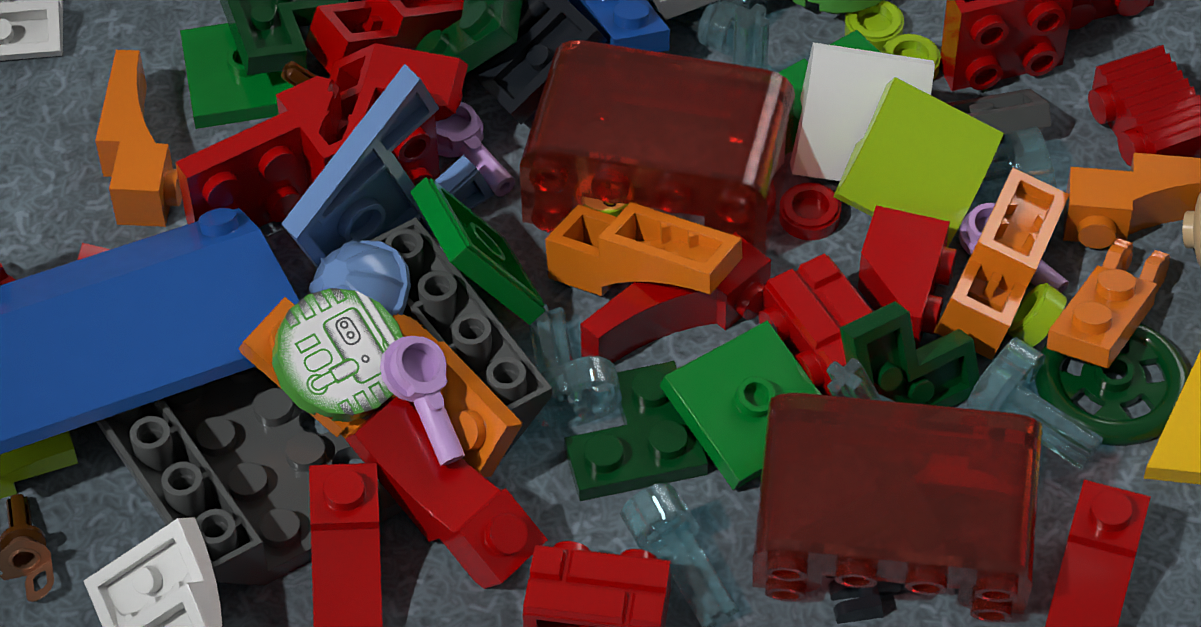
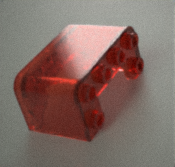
(659, 136)
(899, 500)

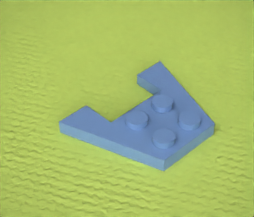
(365, 186)

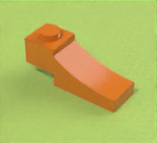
(140, 168)
(1119, 203)
(638, 245)
(1003, 261)

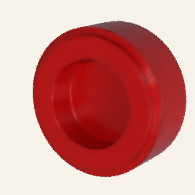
(809, 211)

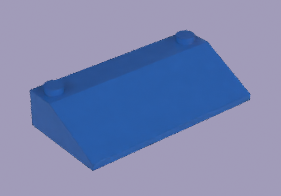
(132, 325)

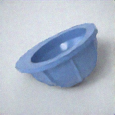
(369, 269)

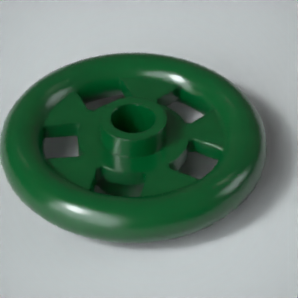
(1111, 421)

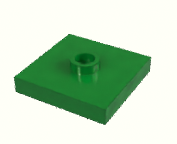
(218, 81)
(478, 250)
(728, 398)

